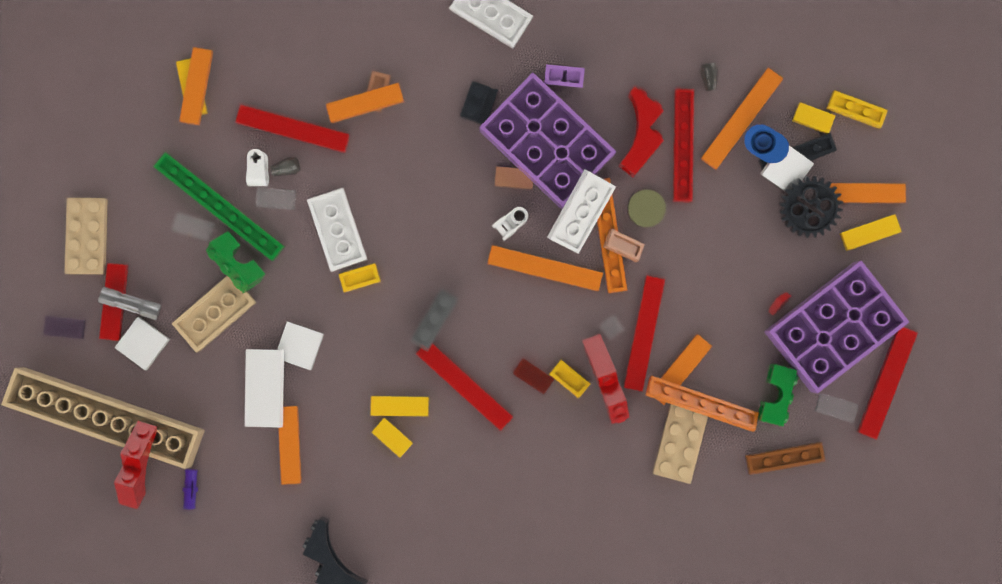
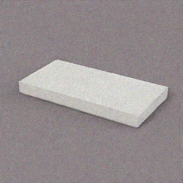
(496, 17)
(581, 211)
(337, 229)
(264, 388)

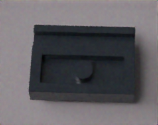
(478, 103)

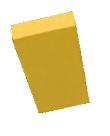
(813, 118)
(359, 277)
(569, 378)
(392, 437)

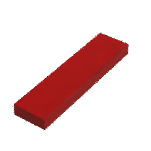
(113, 316)

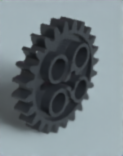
(820, 192)

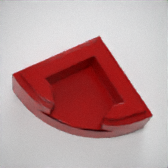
(779, 303)

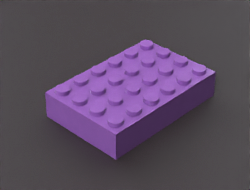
(546, 139)
(836, 326)

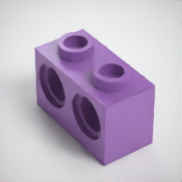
(564, 76)

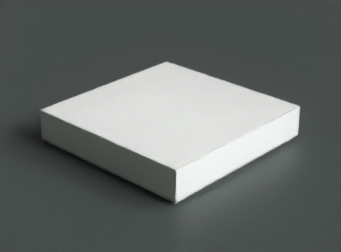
(788, 170)
(142, 343)
(300, 345)

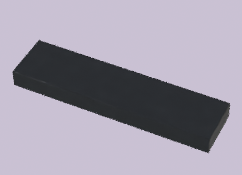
(813, 149)

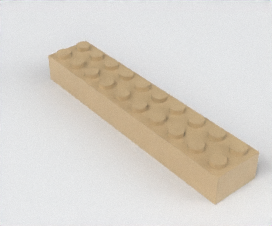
(99, 415)

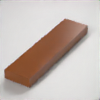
(785, 458)

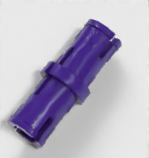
(190, 489)

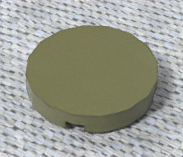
(646, 208)

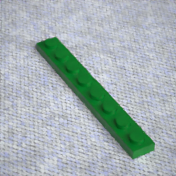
(219, 206)

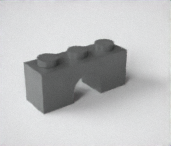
(434, 320)

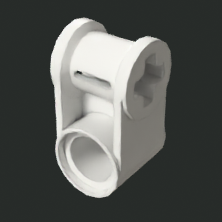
(257, 172)
(510, 223)

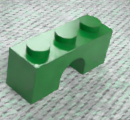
(242, 275)
(784, 380)

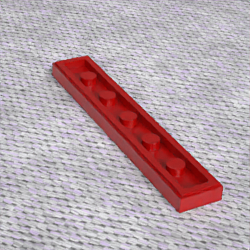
(292, 128)
(683, 145)
(644, 333)
(887, 383)
(465, 386)

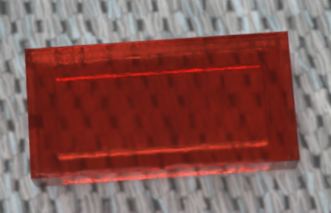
(533, 376)

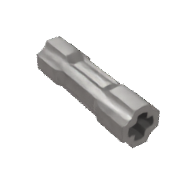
(130, 303)

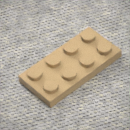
(86, 236)
(213, 314)
(680, 444)

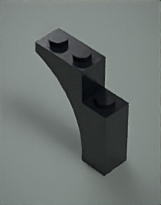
(320, 549)

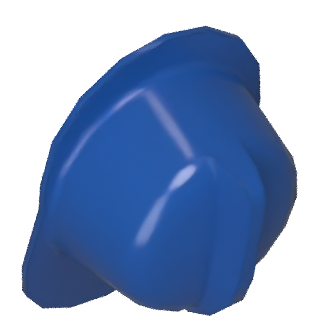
(766, 143)

